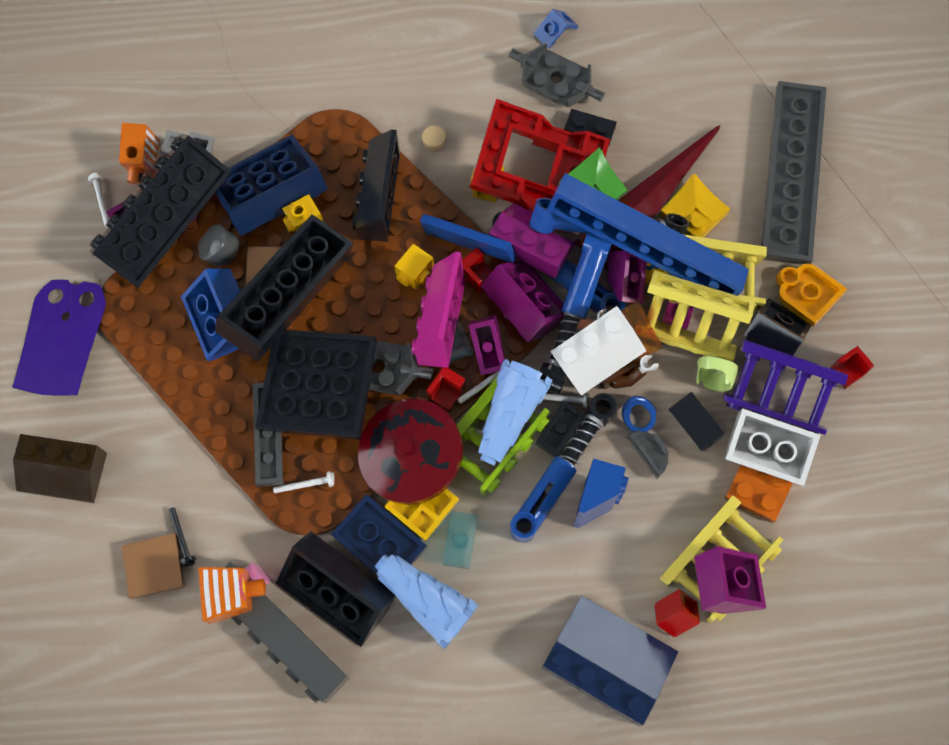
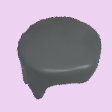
(218, 246)

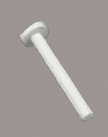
(96, 179)
(477, 388)
(573, 399)
(329, 479)

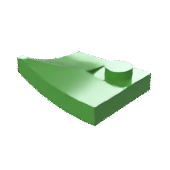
(598, 174)

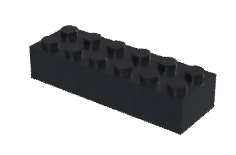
(283, 288)

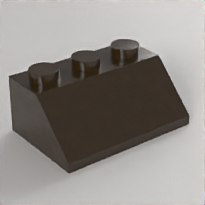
(58, 468)

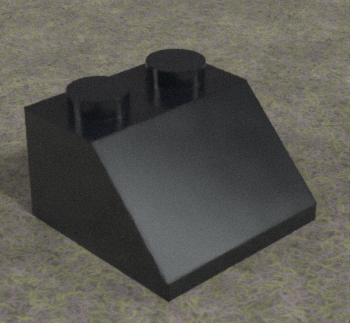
(777, 328)

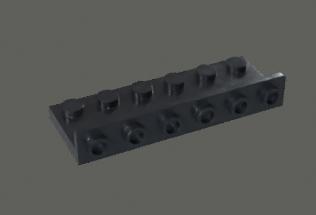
(159, 210)

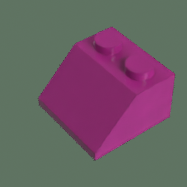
(729, 581)

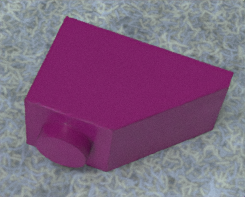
(627, 276)
(487, 344)

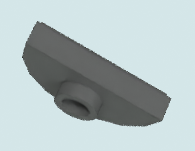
(651, 450)

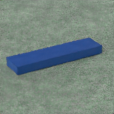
(468, 238)

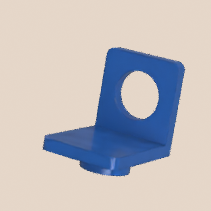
(553, 27)

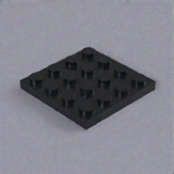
(317, 384)

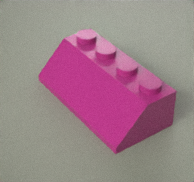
(440, 312)

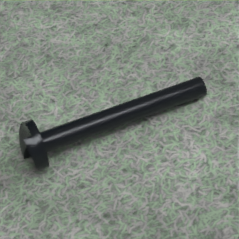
(187, 559)

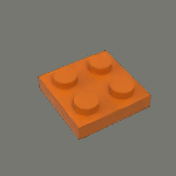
(759, 492)

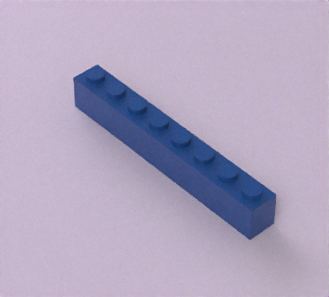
(645, 237)

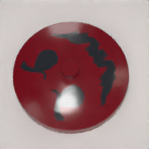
(410, 451)

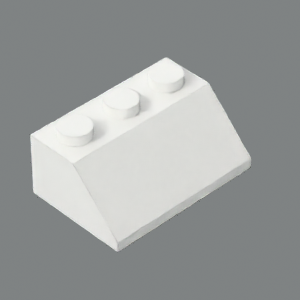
(598, 350)
(772, 446)

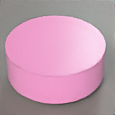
(256, 572)

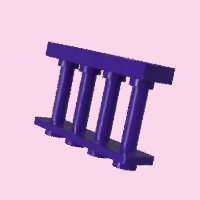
(779, 361)

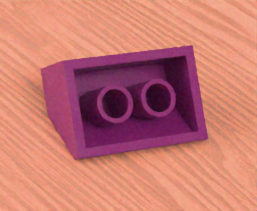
(531, 247)
(524, 299)

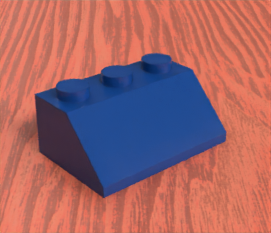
(204, 302)
(601, 490)

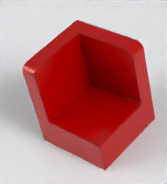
(475, 269)
(854, 364)
(446, 388)
(677, 613)

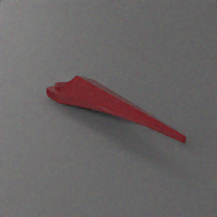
(656, 189)

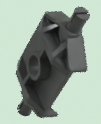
(543, 64)
(399, 368)

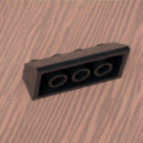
(378, 187)
(335, 588)

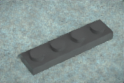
(267, 449)

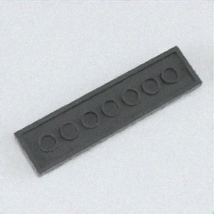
(794, 172)

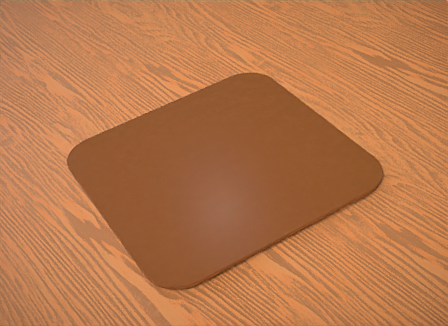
(360, 299)

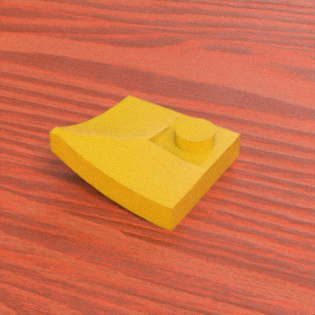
(698, 206)
(425, 516)

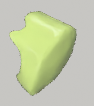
(716, 373)

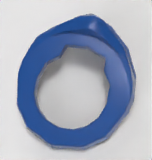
(626, 411)

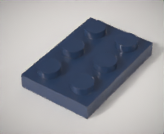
(373, 532)

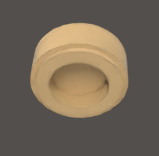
(434, 138)

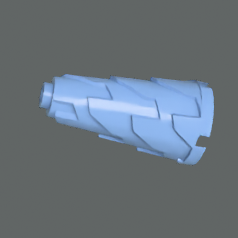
(513, 403)
(432, 603)

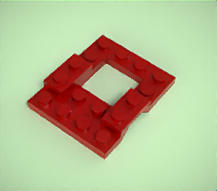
(569, 150)

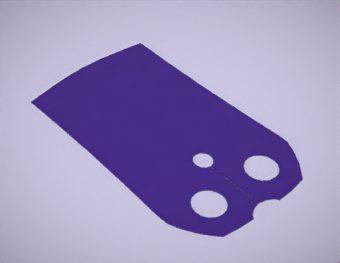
(59, 349)

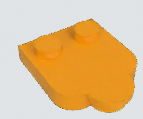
(808, 291)

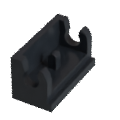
(697, 421)

